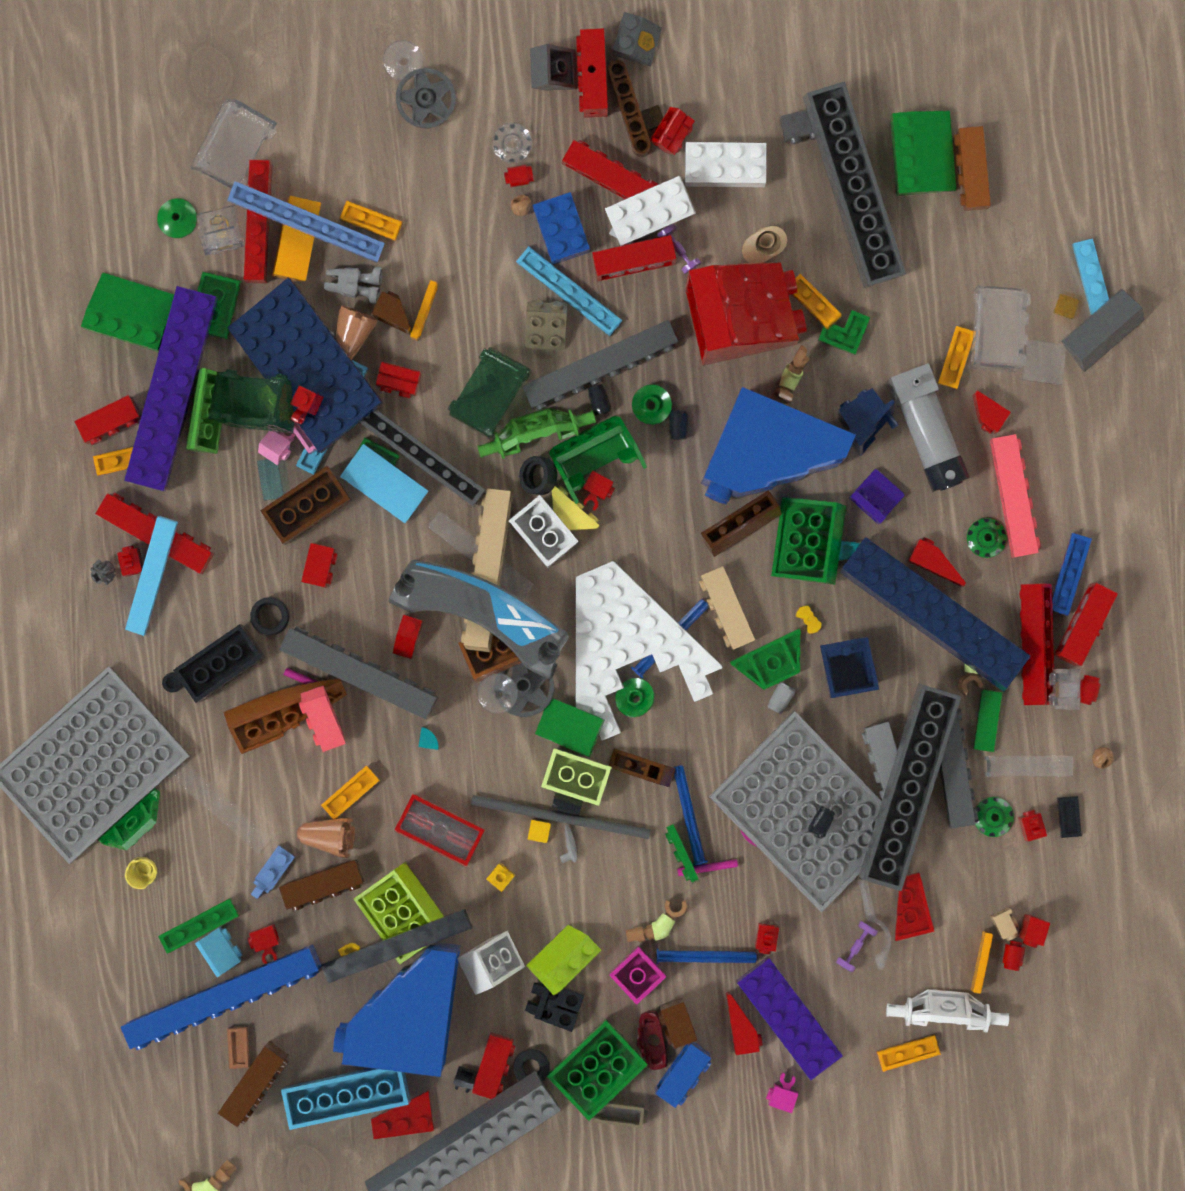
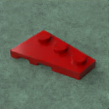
(912, 910)
(405, 1120)

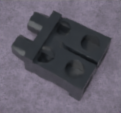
(549, 1006)

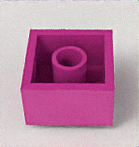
(637, 974)

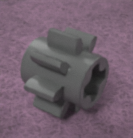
(103, 572)

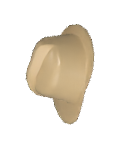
(764, 244)

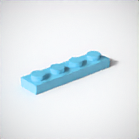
(1090, 274)

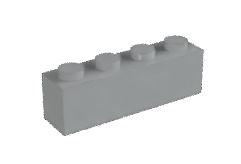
(881, 753)

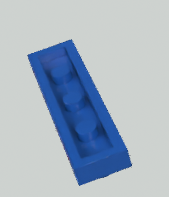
(1070, 573)

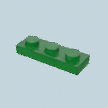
(681, 854)

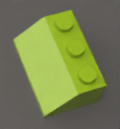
(563, 958)

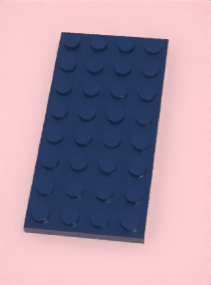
(290, 339)

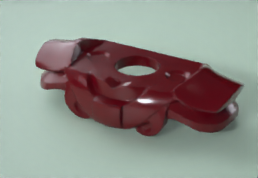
(654, 1055)

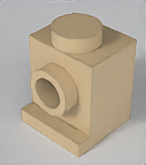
(1005, 924)

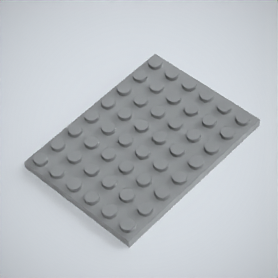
(90, 764)
(777, 796)

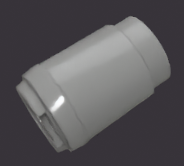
(781, 697)

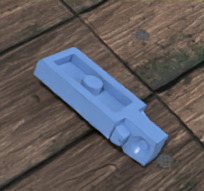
(272, 871)

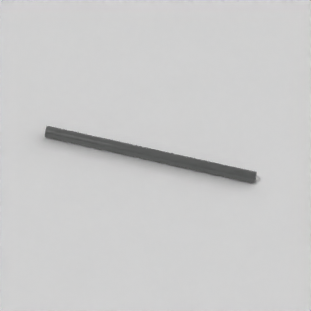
(560, 817)

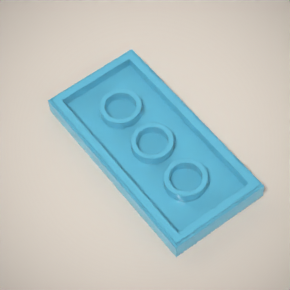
(384, 483)

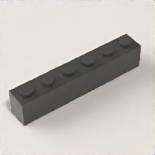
(956, 778)

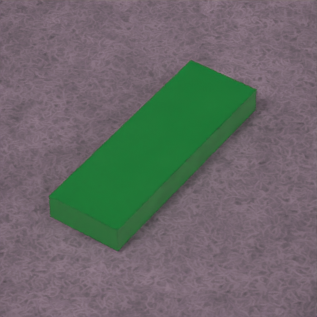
(987, 720)

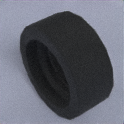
(549, 478)
(266, 601)

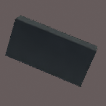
(1069, 817)

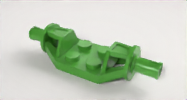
(532, 426)

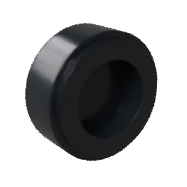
(171, 683)

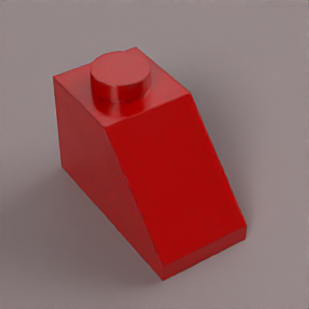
(989, 413)
(407, 636)

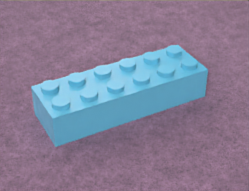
(344, 1096)

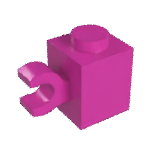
(782, 1096)

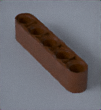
(629, 99)

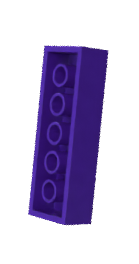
(789, 1018)

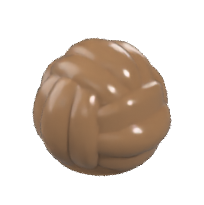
(521, 205)
(1102, 757)

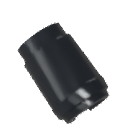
(599, 400)
(678, 424)
(566, 804)
(821, 822)

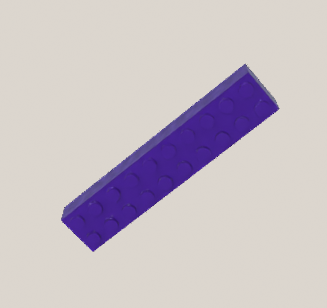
(171, 389)

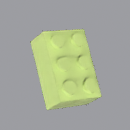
(576, 776)

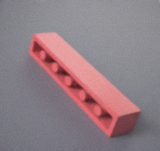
(1014, 495)

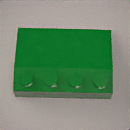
(922, 152)
(128, 312)
(808, 540)
(597, 1069)

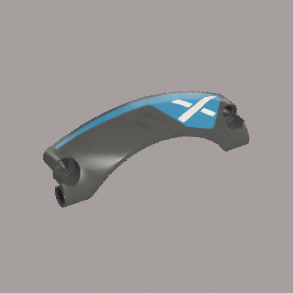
(515, 622)

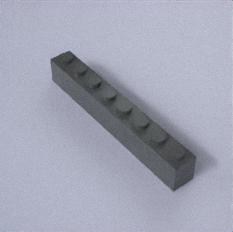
(600, 364)
(423, 457)

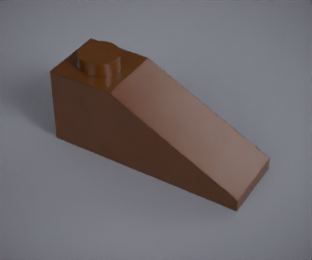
(642, 767)

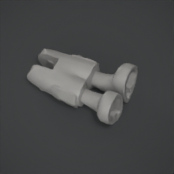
(349, 279)

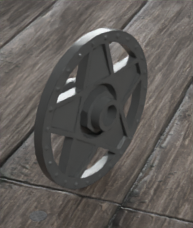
(425, 98)
(528, 691)

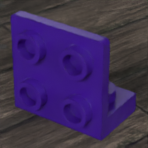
(877, 496)

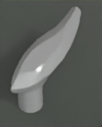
(571, 846)

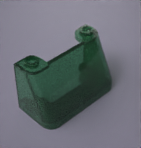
(489, 392)
(252, 402)

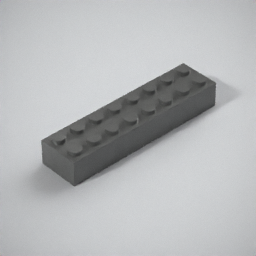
(358, 673)

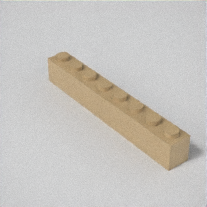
(489, 557)

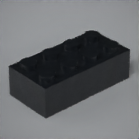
(219, 663)

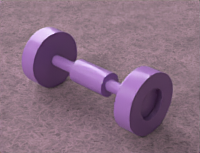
(679, 249)
(856, 947)

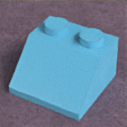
(219, 951)

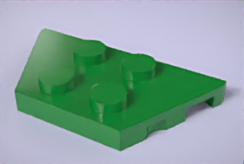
(772, 661)
(134, 823)

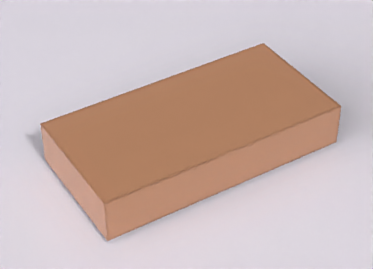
(238, 1047)

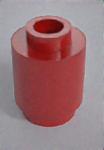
(518, 175)
(1089, 689)
(1013, 955)

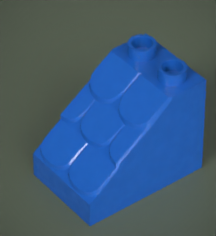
(770, 447)
(407, 1020)

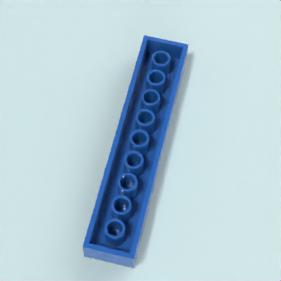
(222, 996)

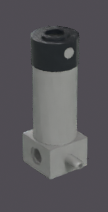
(918, 400)

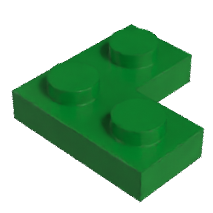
(846, 338)

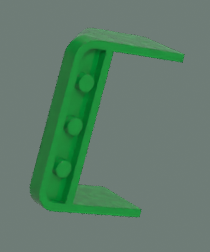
(593, 450)

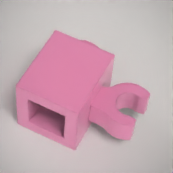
(276, 446)

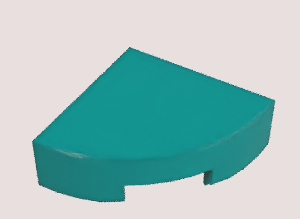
(847, 550)
(428, 739)

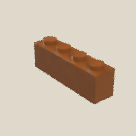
(972, 168)

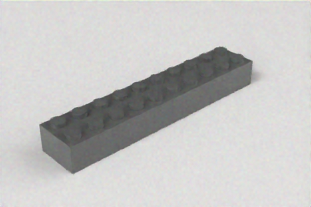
(854, 184)
(909, 787)
(470, 1139)

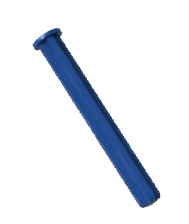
(685, 622)
(689, 816)
(705, 956)

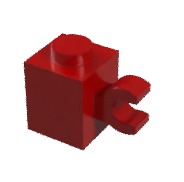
(306, 402)
(598, 487)
(130, 561)
(1032, 825)
(766, 938)
(264, 940)

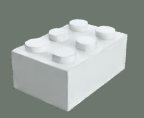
(491, 962)

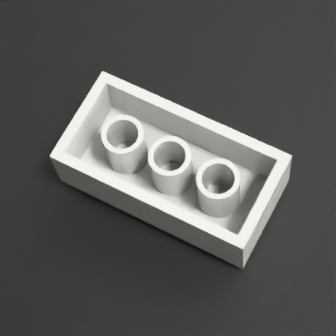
(725, 164)
(650, 211)

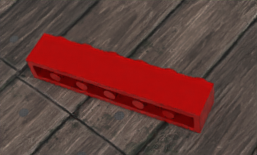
(605, 172)
(257, 226)
(141, 526)
(1037, 642)

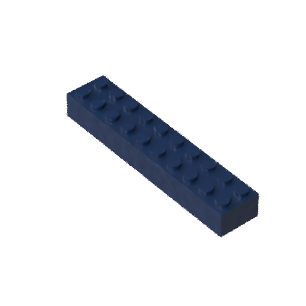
(934, 614)

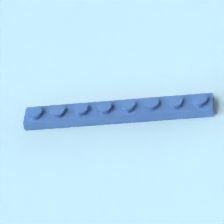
(305, 221)

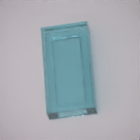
(270, 479)

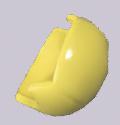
(140, 872)

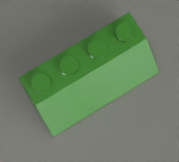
(203, 432)

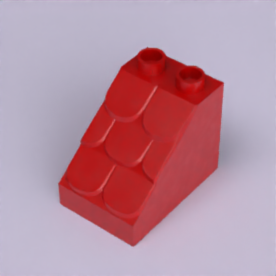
(742, 310)

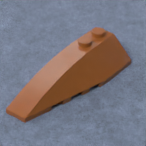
(273, 714)

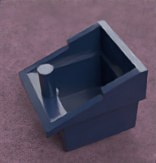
(866, 417)
(849, 667)

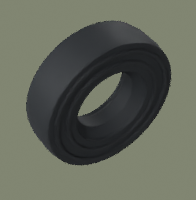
(531, 1054)

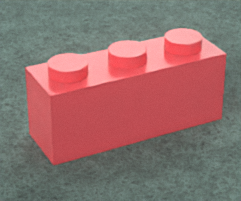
(322, 719)

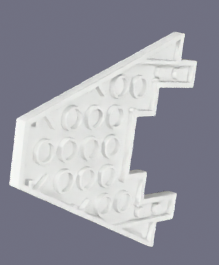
(620, 626)

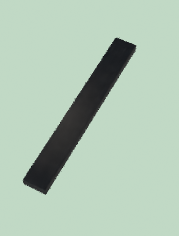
(397, 946)

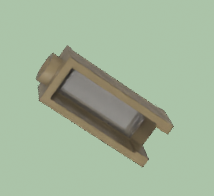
(622, 1114)

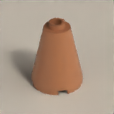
(353, 329)
(330, 836)

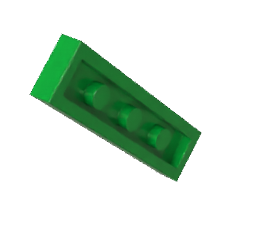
(198, 925)

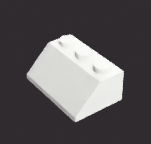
(543, 531)

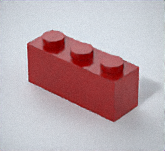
(108, 420)
(493, 1066)

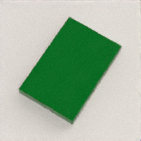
(227, 292)
(570, 727)

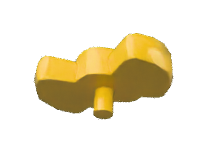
(809, 619)

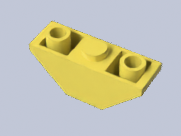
(571, 513)

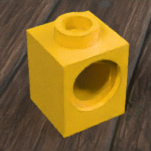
(500, 877)

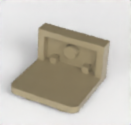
(546, 325)

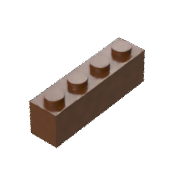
(741, 523)
(321, 884)

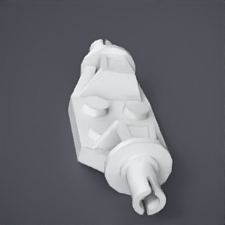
(947, 1008)

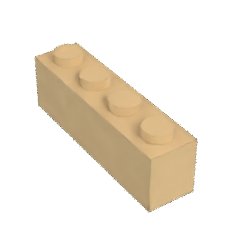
(727, 608)

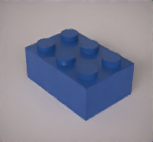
(561, 228)
(683, 1074)

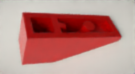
(933, 560)
(743, 1032)

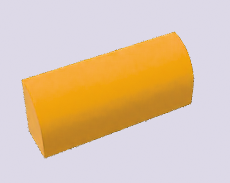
(295, 246)

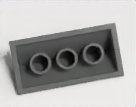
(1103, 329)

